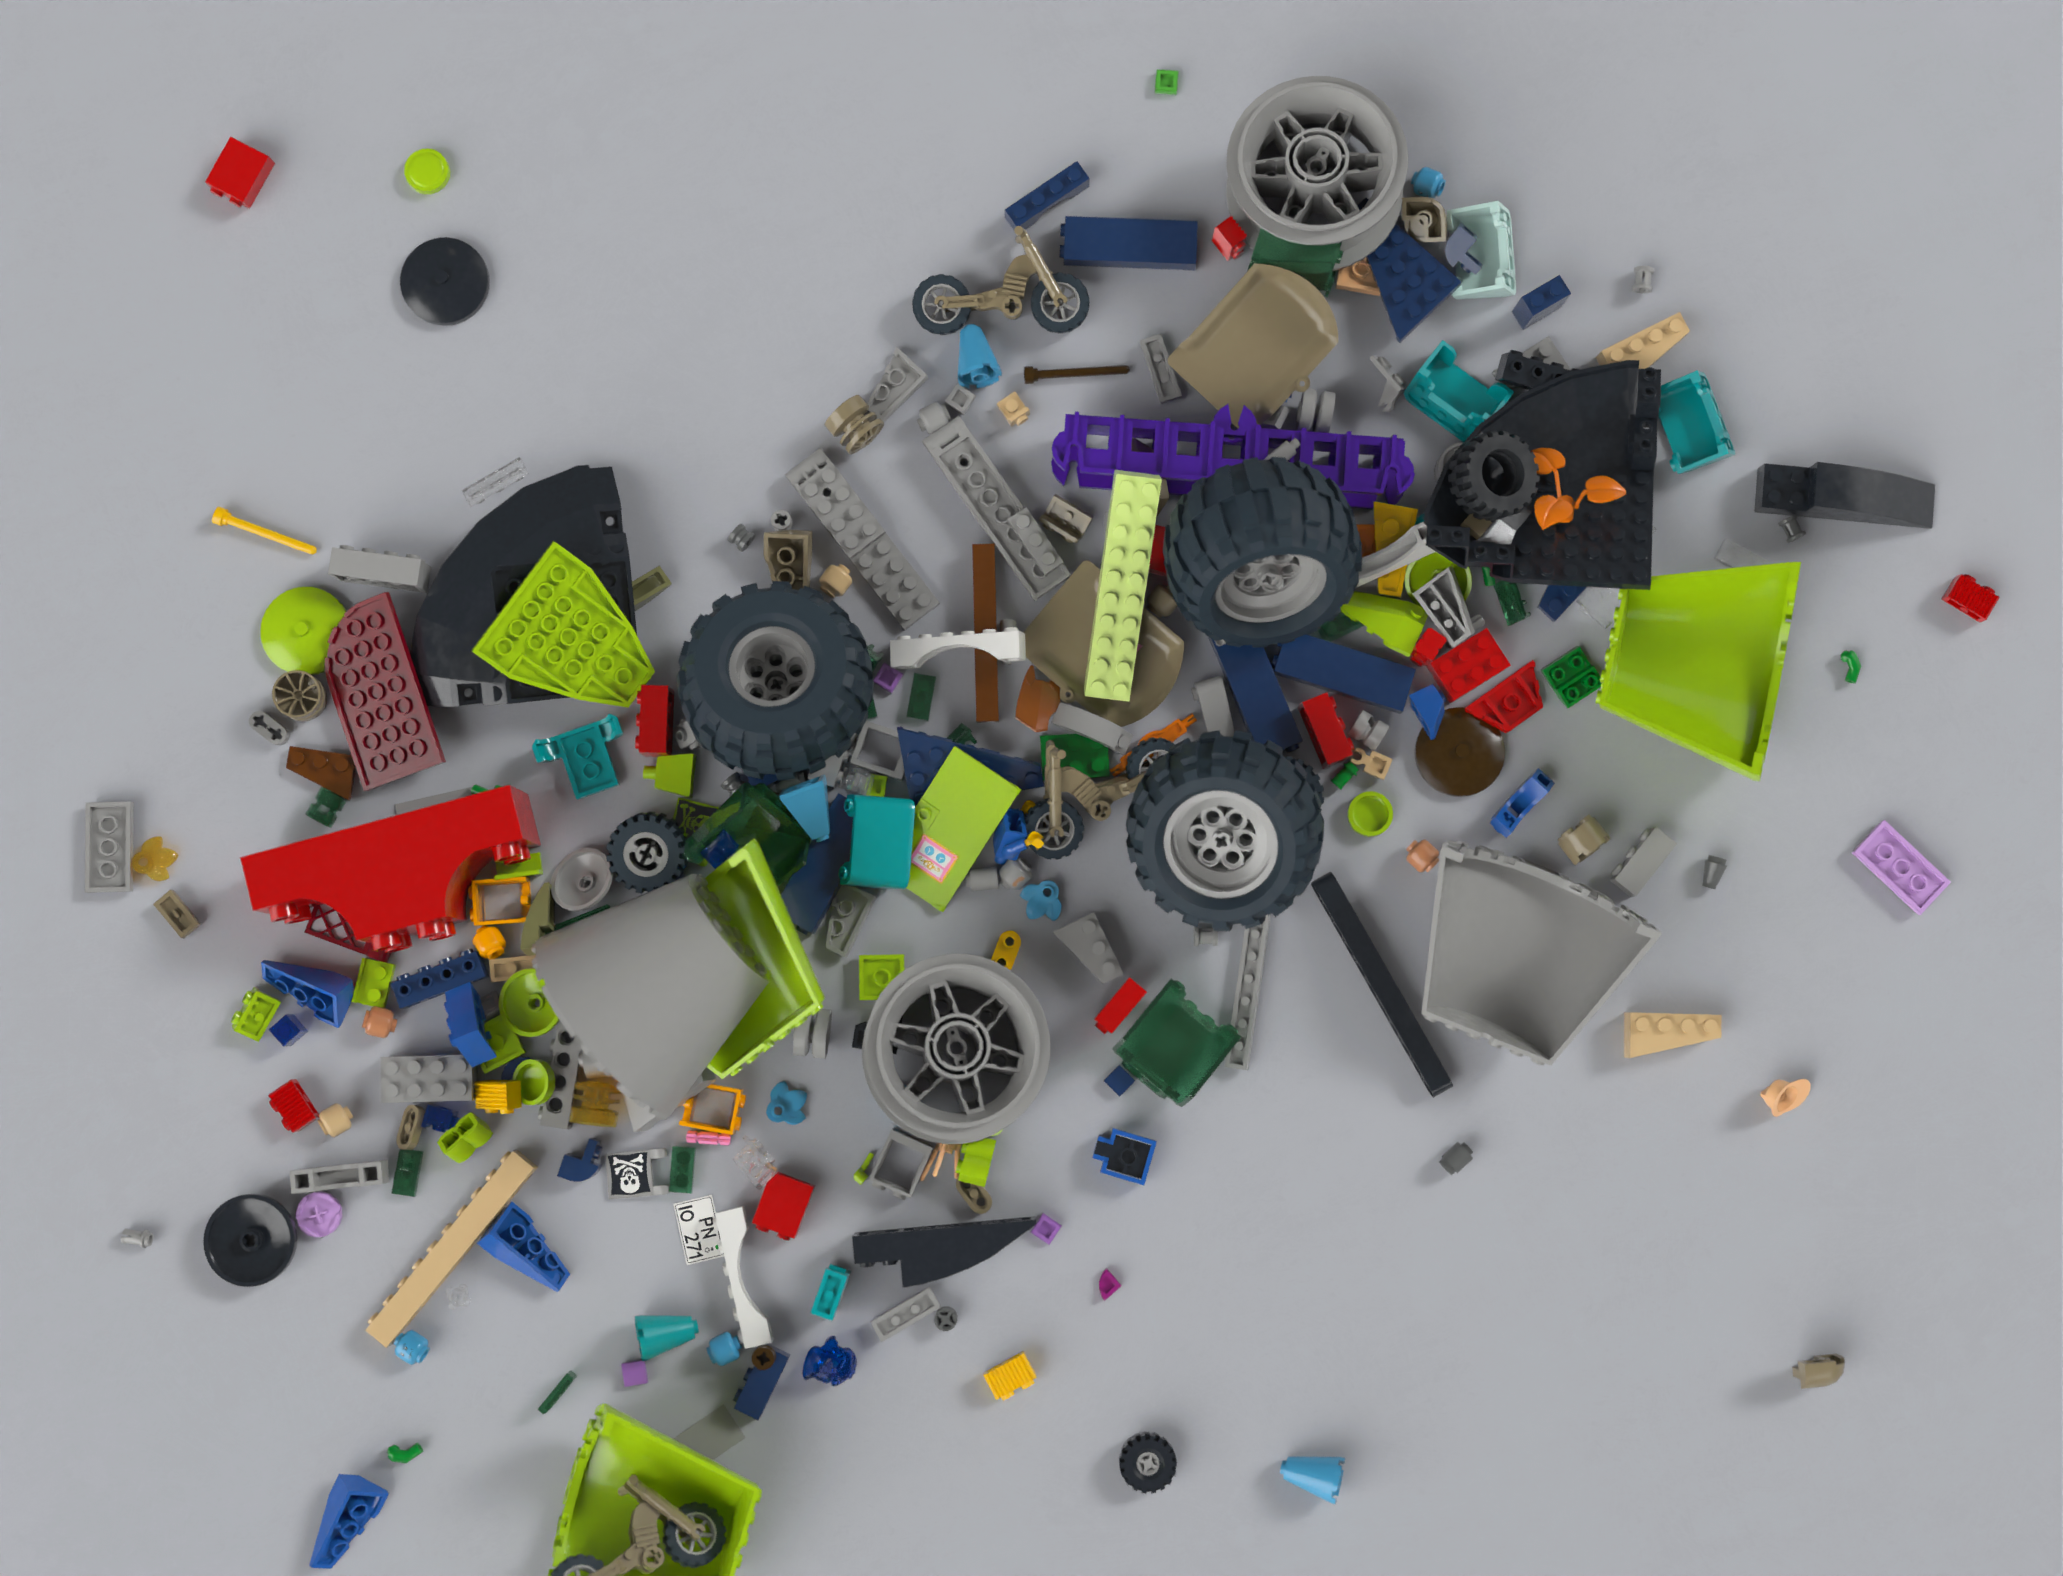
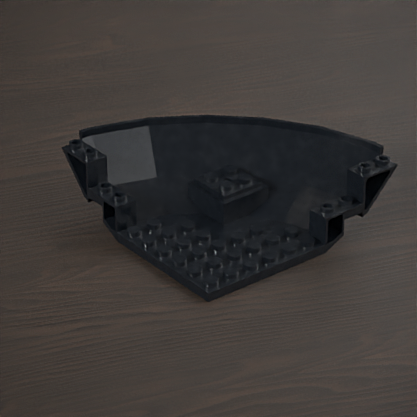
(1597, 426)
(503, 550)

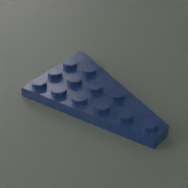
(1408, 280)
(926, 754)

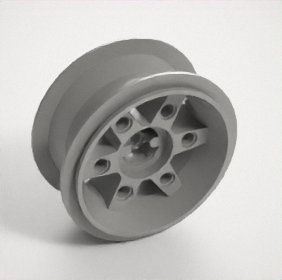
(1344, 112)
(1006, 995)

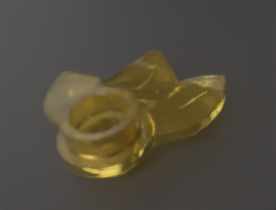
(157, 857)

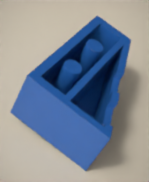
(467, 1024)

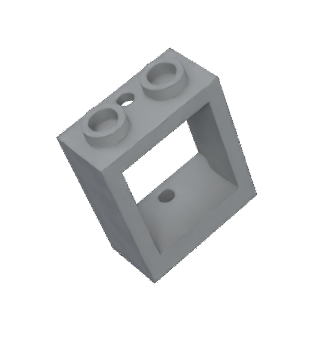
(855, 752)
(882, 1183)

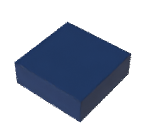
(1119, 1080)

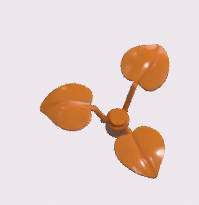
(1552, 510)

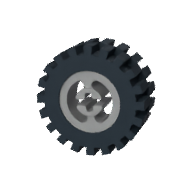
(625, 842)

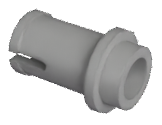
(141, 1238)

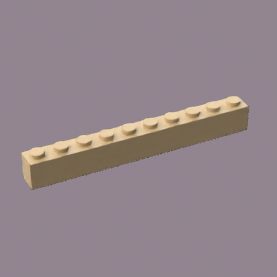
(451, 1248)

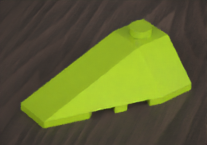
(1391, 619)

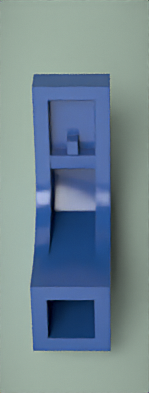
(1521, 802)

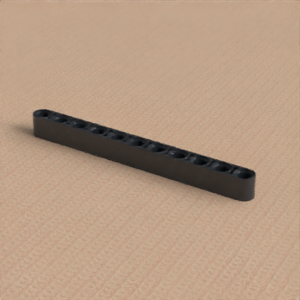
(1381, 984)

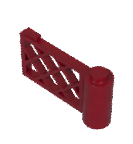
(368, 948)

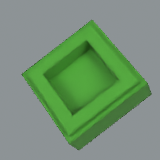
(1166, 82)

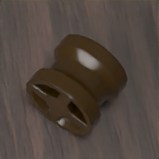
(764, 1353)

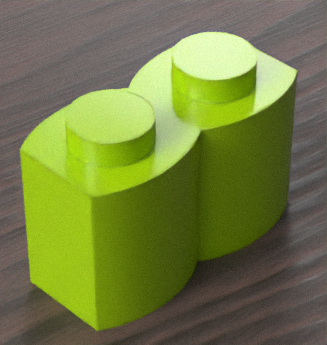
(465, 1137)
(976, 1161)

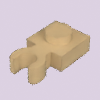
(1375, 763)

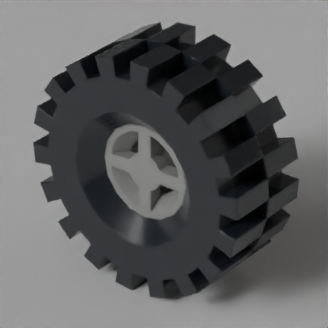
(1142, 1473)

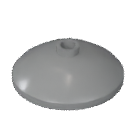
(574, 876)

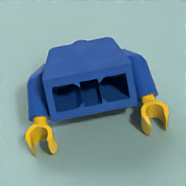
(1011, 835)

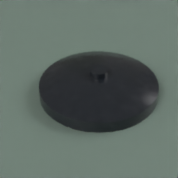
(444, 281)
(250, 1240)

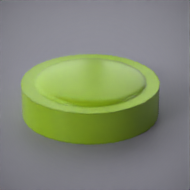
(427, 171)
(1370, 814)
(536, 1081)

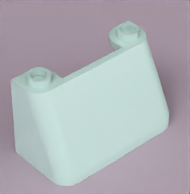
(1492, 248)

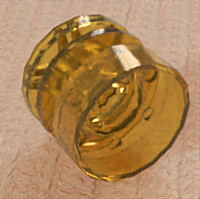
(595, 1104)

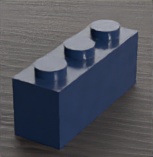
(760, 1386)

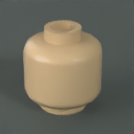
(835, 580)
(335, 1120)

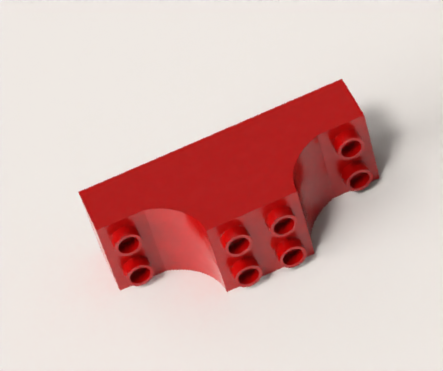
(398, 871)

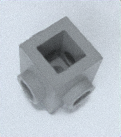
(685, 736)

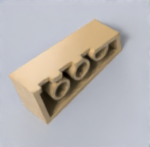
(1647, 344)
(1664, 1031)

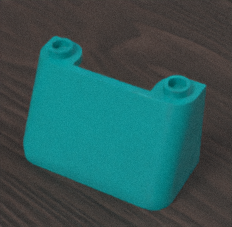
(1453, 395)
(1693, 423)
(879, 842)

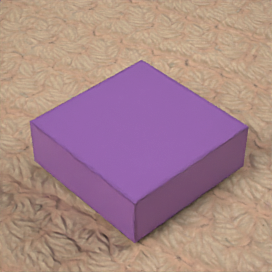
(888, 677)
(1046, 1228)
(634, 1373)

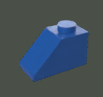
(1429, 708)

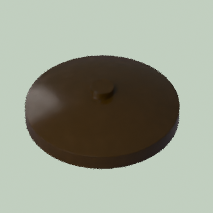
(1462, 756)

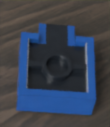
(1125, 1155)

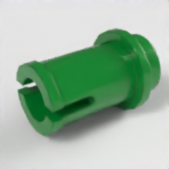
(1344, 775)

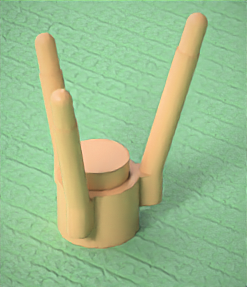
(943, 1148)

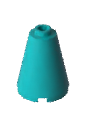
(663, 1333)

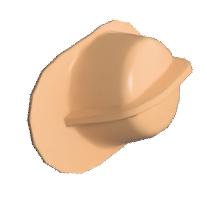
(1785, 1096)

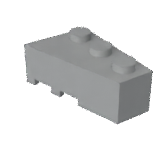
(1446, 606)
(1091, 947)

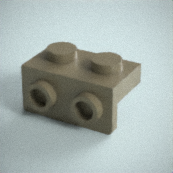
(1065, 519)

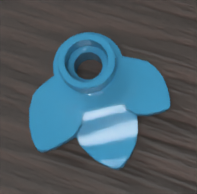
(1039, 902)
(789, 1102)

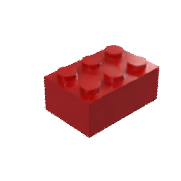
(1468, 665)
(655, 720)
(1326, 730)

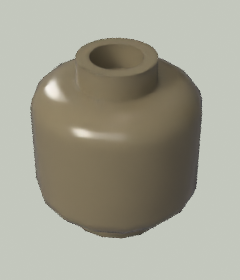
(1161, 601)

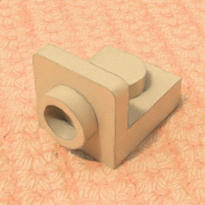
(1013, 409)

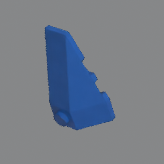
(319, 989)
(520, 1246)
(347, 1510)

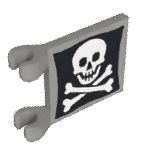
(631, 1174)

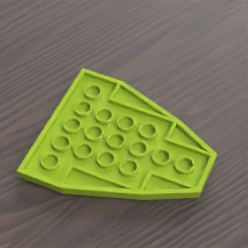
(567, 635)

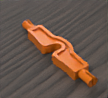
(1170, 733)

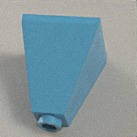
(809, 806)

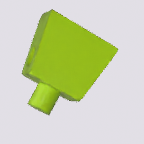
(673, 774)

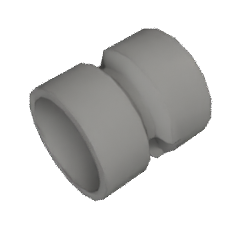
(1368, 730)

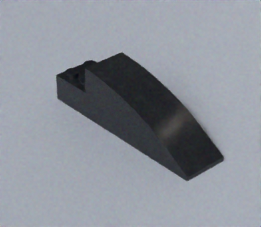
(1844, 494)
(937, 1250)

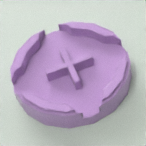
(318, 1214)

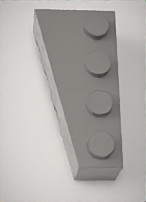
(644, 1121)

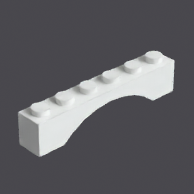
(1396, 555)
(913, 653)
(753, 1323)

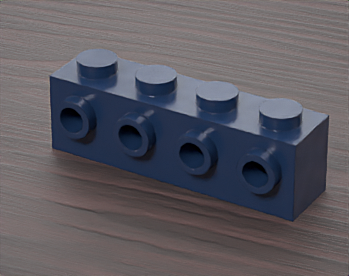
(439, 979)

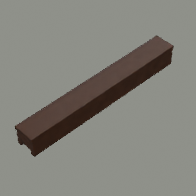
(985, 618)

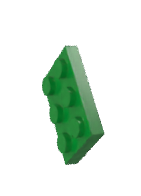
(1081, 754)

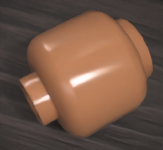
(1422, 855)
(379, 1022)

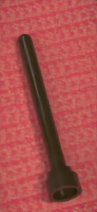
(1033, 374)

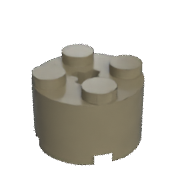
(1584, 840)

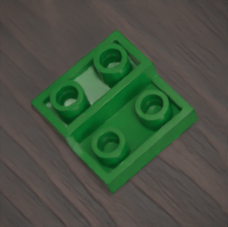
(1572, 677)

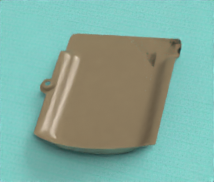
(1258, 343)
(1061, 643)

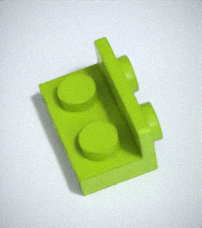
(254, 1014)

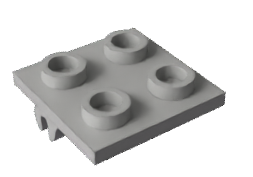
(1394, 385)

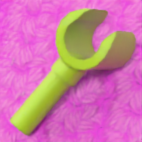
(860, 1176)

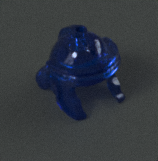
(829, 1363)

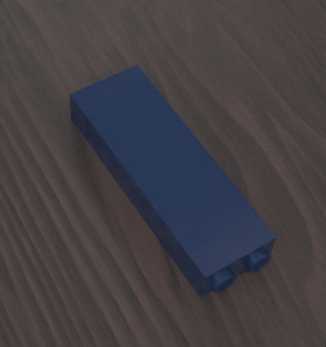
(1129, 243)
(1345, 672)
(1258, 695)
(818, 882)

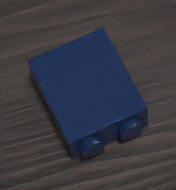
(1541, 302)

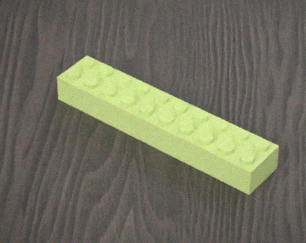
(1122, 585)

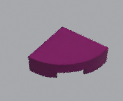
(1108, 1284)

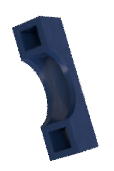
(1058, 188)

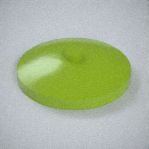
(299, 627)

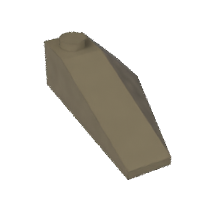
(789, 556)

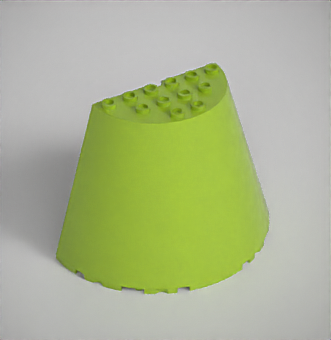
(1703, 660)
(793, 991)
(598, 1518)

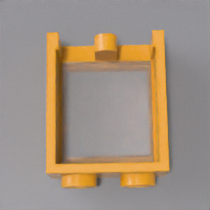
(500, 901)
(715, 1109)

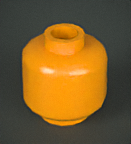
(489, 942)

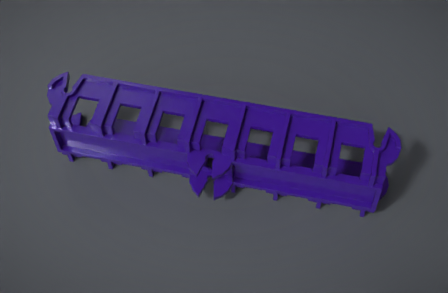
(1097, 466)

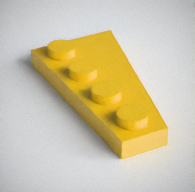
(1391, 524)

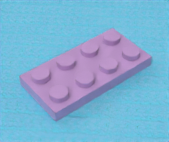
(1901, 867)

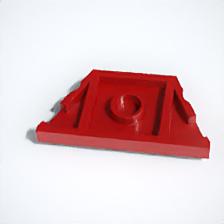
(1510, 700)

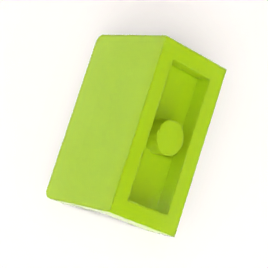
(524, 869)

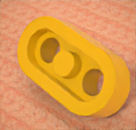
(1007, 952)

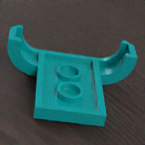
(584, 755)

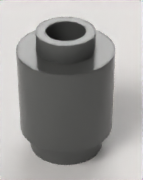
(1456, 1158)

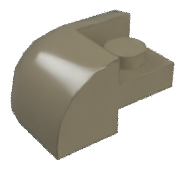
(1424, 219)
(1819, 1372)

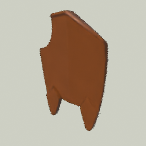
(1037, 702)

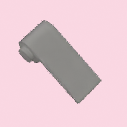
(1214, 705)
(984, 870)

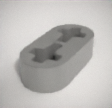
(272, 724)

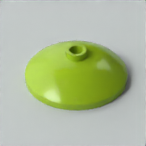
(1426, 568)
(519, 1007)

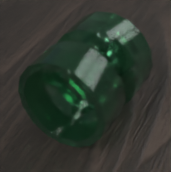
(330, 800)

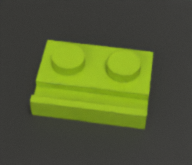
(373, 983)

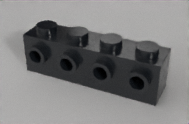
(1527, 372)

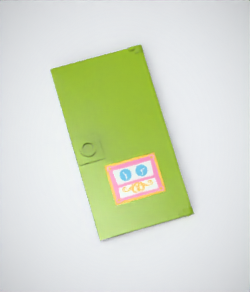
(955, 825)

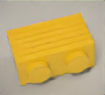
(498, 1095)
(1010, 1375)

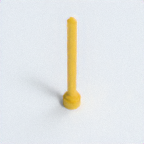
(223, 517)

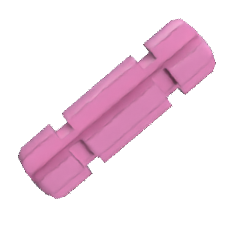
(708, 1138)

